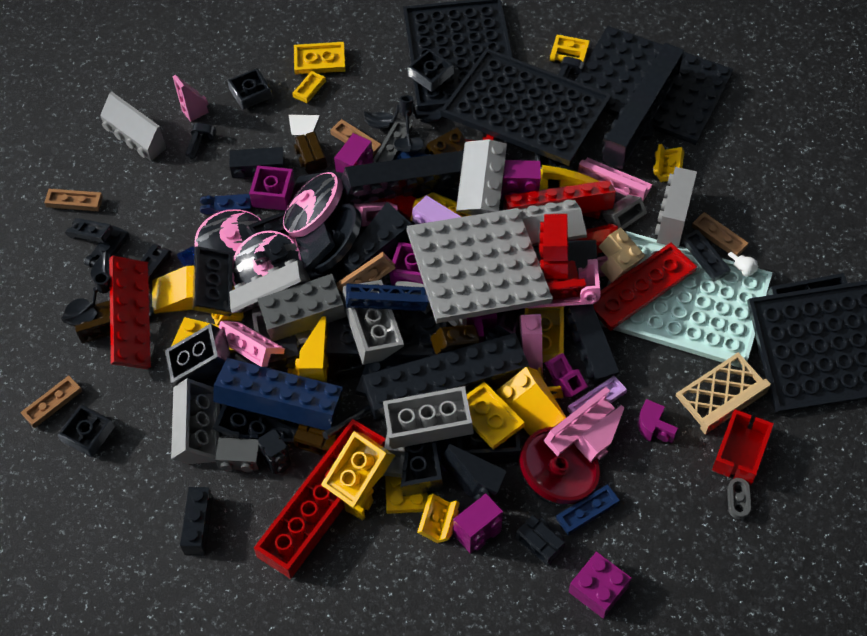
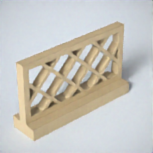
(737, 402)

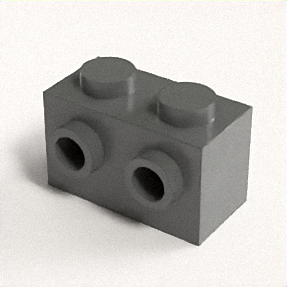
(238, 454)

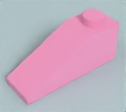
(191, 102)
(532, 339)
(598, 437)

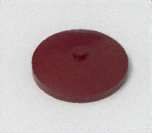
(554, 477)

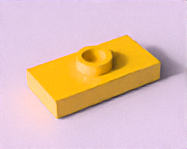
(309, 87)

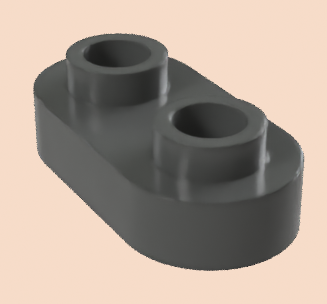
(739, 500)

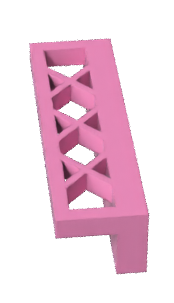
(622, 182)
(250, 343)
(578, 422)

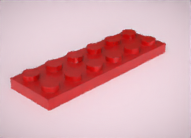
(642, 285)
(129, 313)

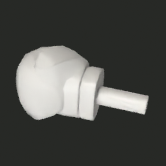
(745, 264)

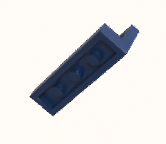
(385, 300)

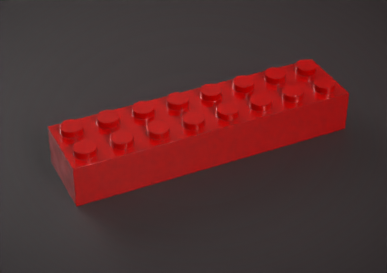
(307, 513)

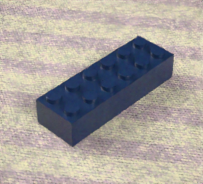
(277, 394)

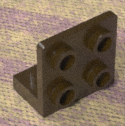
(449, 142)
(97, 328)

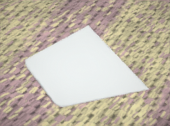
(302, 124)

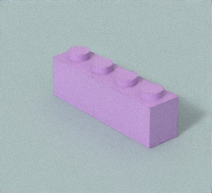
(430, 210)

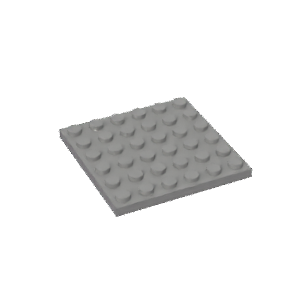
(478, 265)

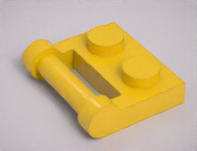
(569, 46)

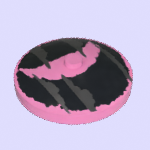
(312, 204)
(225, 230)
(243, 262)

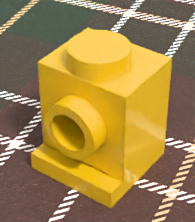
(363, 505)

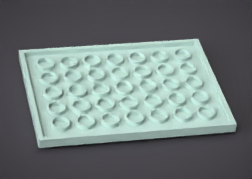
(699, 313)

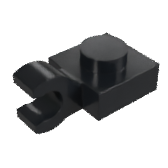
(273, 252)

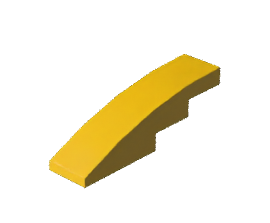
(565, 176)

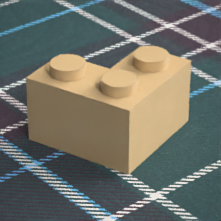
(621, 254)

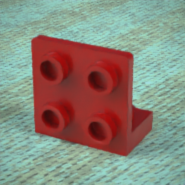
(567, 287)

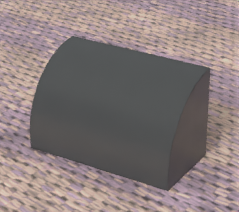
(625, 211)

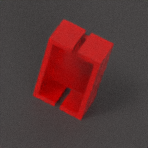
(554, 246)
(742, 447)

